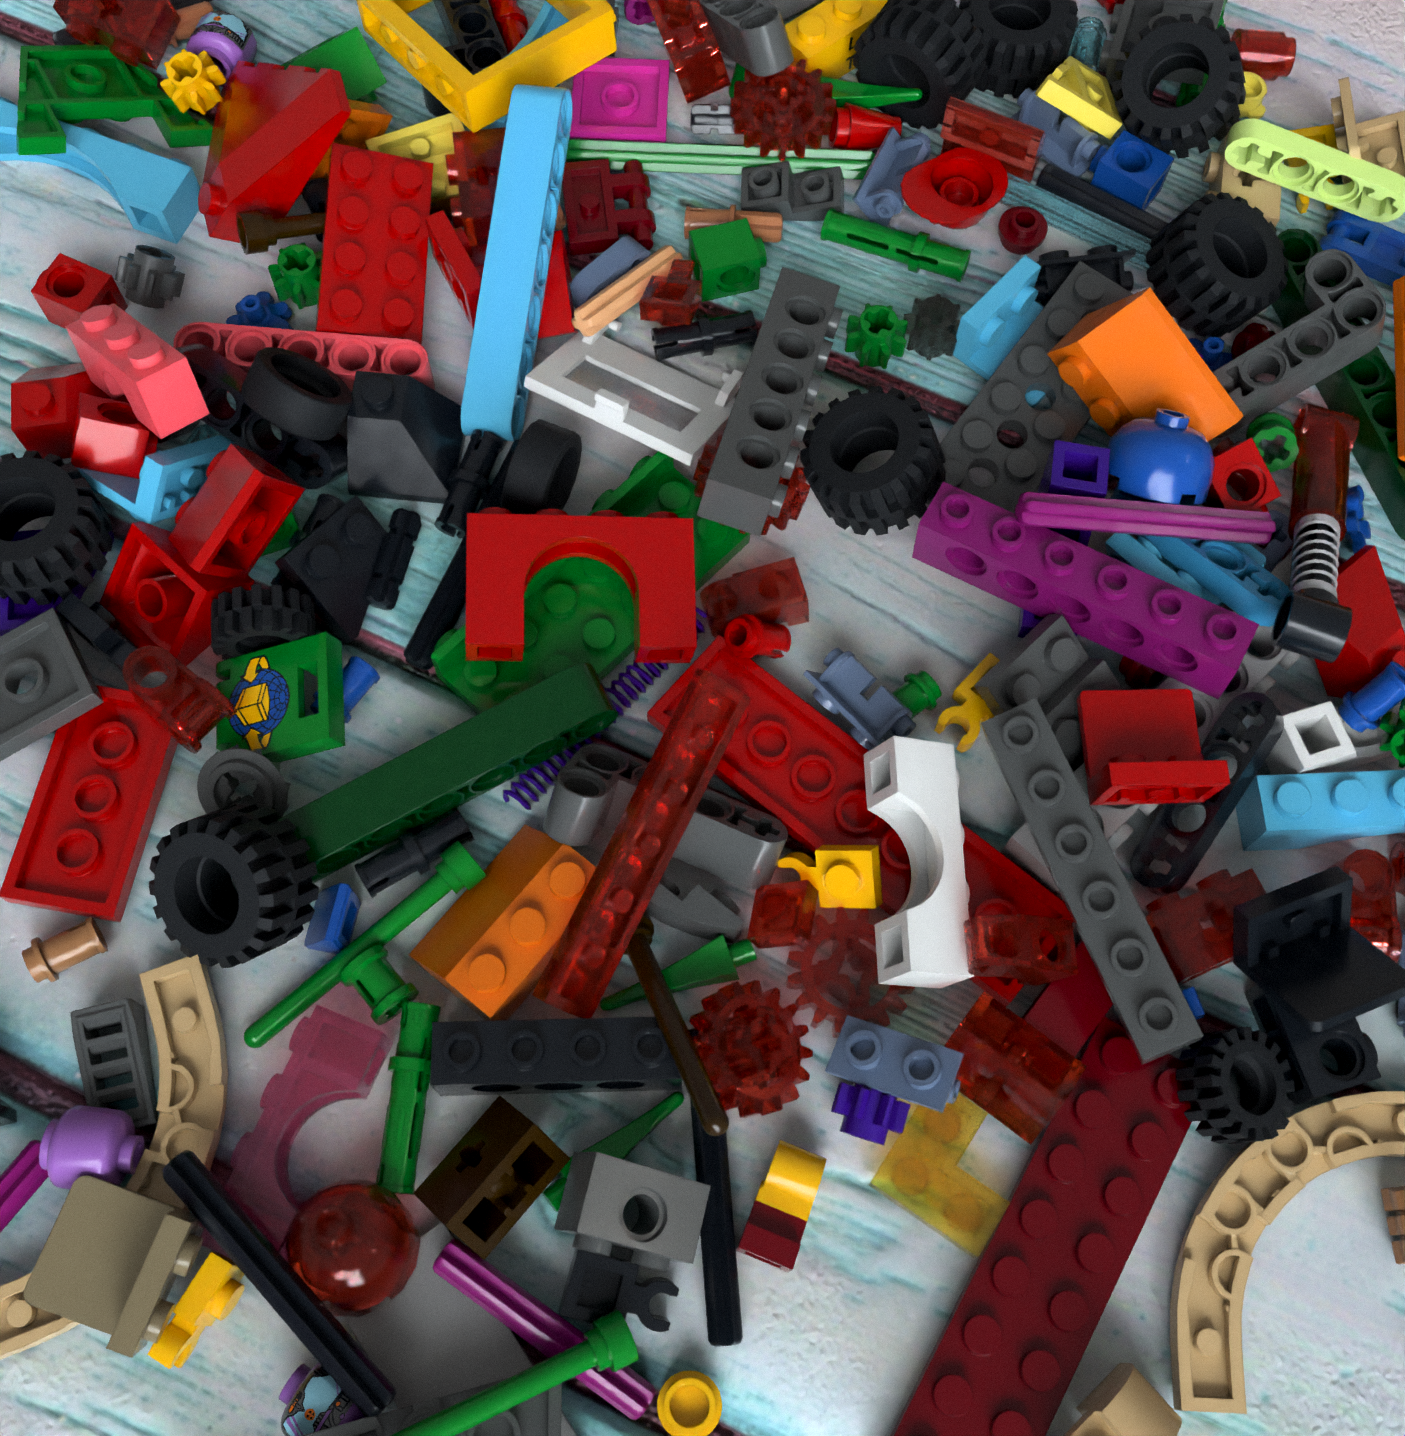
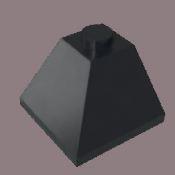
(401, 439)

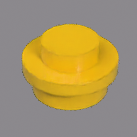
(689, 1404)

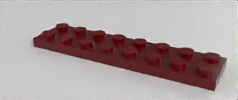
(1055, 1250)

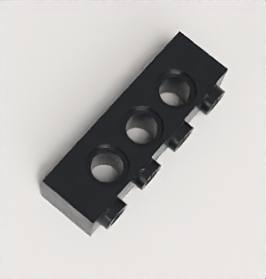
(551, 1056)

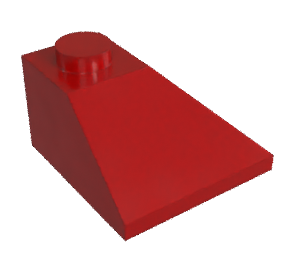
(46, 407)
(161, 596)
(1375, 628)

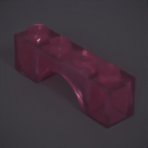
(329, 1064)

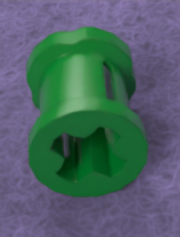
(1267, 427)
(378, 984)

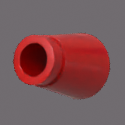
(861, 127)

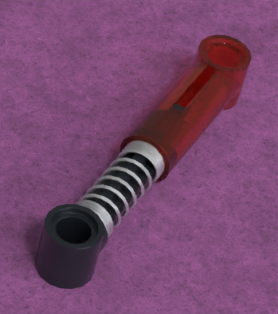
(1310, 614)

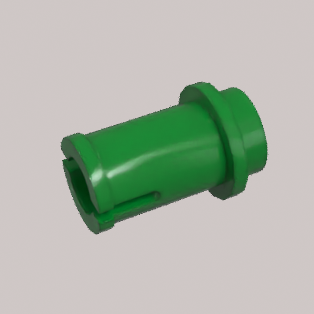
(918, 692)

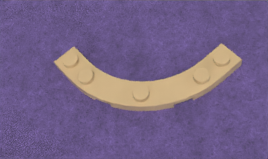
(189, 1109)
(1230, 1220)

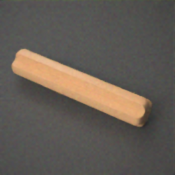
(623, 292)

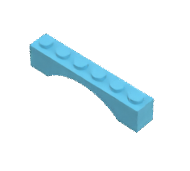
(152, 190)
(1320, 808)

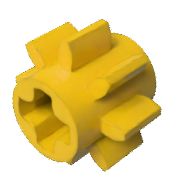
(193, 81)

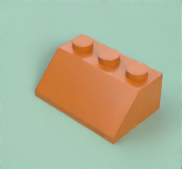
(1138, 360)
(507, 926)

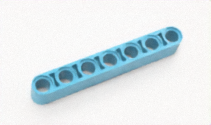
(517, 260)

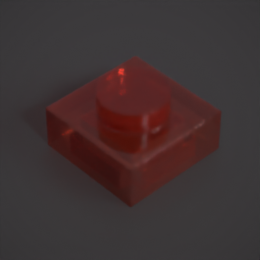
(783, 914)

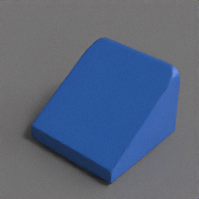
(333, 919)

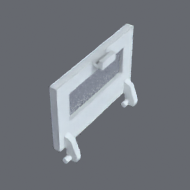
(636, 394)

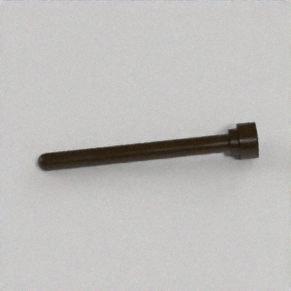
(261, 230)
(675, 1030)

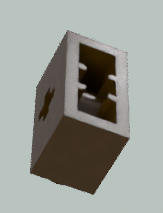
(491, 1177)

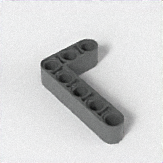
(754, 31)

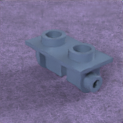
(1065, 141)
(880, 189)
(843, 690)
(896, 1064)

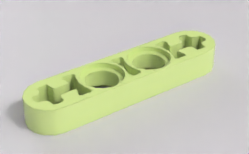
(1262, 146)

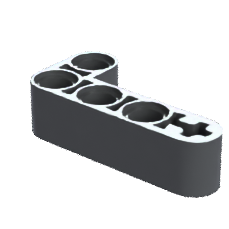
(1323, 327)
(720, 838)

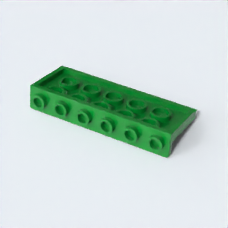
(583, 607)

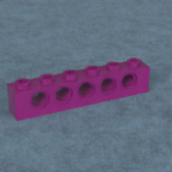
(1092, 591)

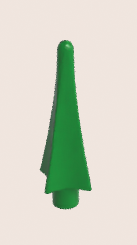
(870, 95)
(705, 966)
(618, 1143)

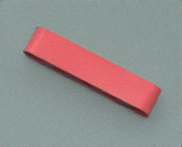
(332, 350)

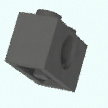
(667, 1204)

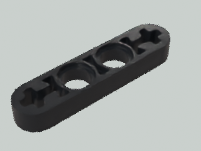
(1218, 807)

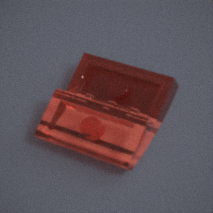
(1010, 141)

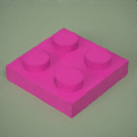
(621, 100)

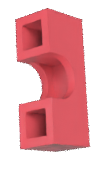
(136, 362)

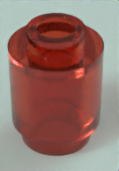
(1265, 52)

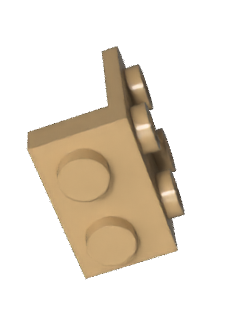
(1375, 140)

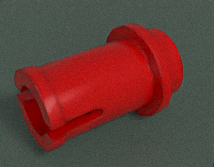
(751, 637)

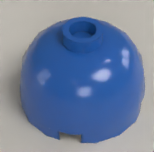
(1162, 458)

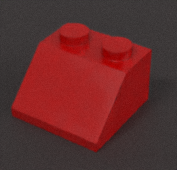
(233, 514)

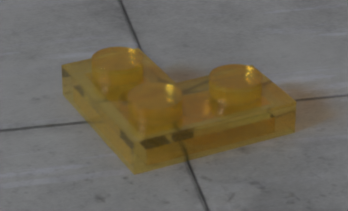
(925, 1180)

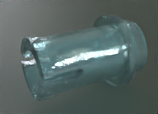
(1088, 40)

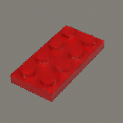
(374, 244)
(92, 811)

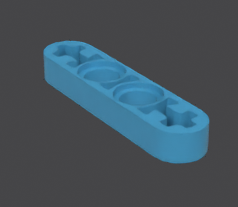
(1222, 572)

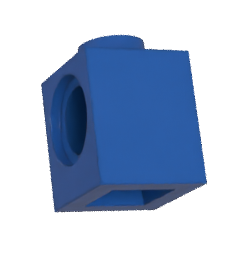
(1131, 169)

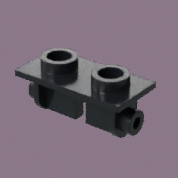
(1058, 265)

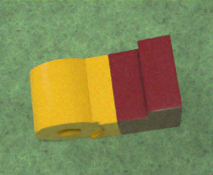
(782, 1207)

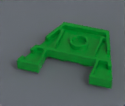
(92, 83)

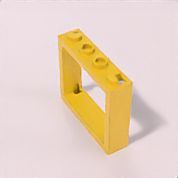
(487, 94)

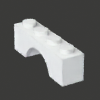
(1323, 743)
(916, 793)

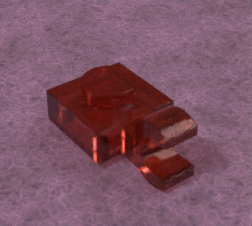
(672, 298)

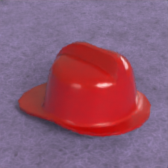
(955, 187)

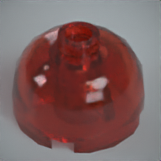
(353, 1245)

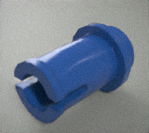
(357, 680)
(1374, 699)

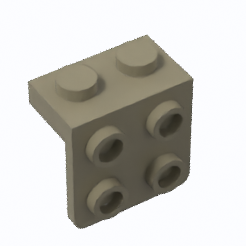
(114, 1262)

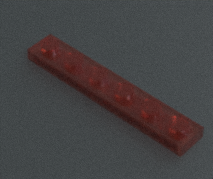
(642, 845)

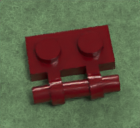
(590, 206)

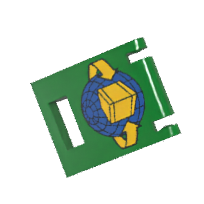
(271, 699)

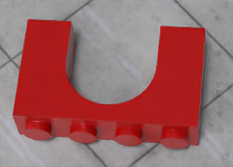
(647, 552)

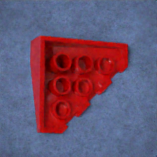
(268, 140)

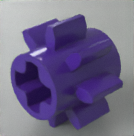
(869, 1112)

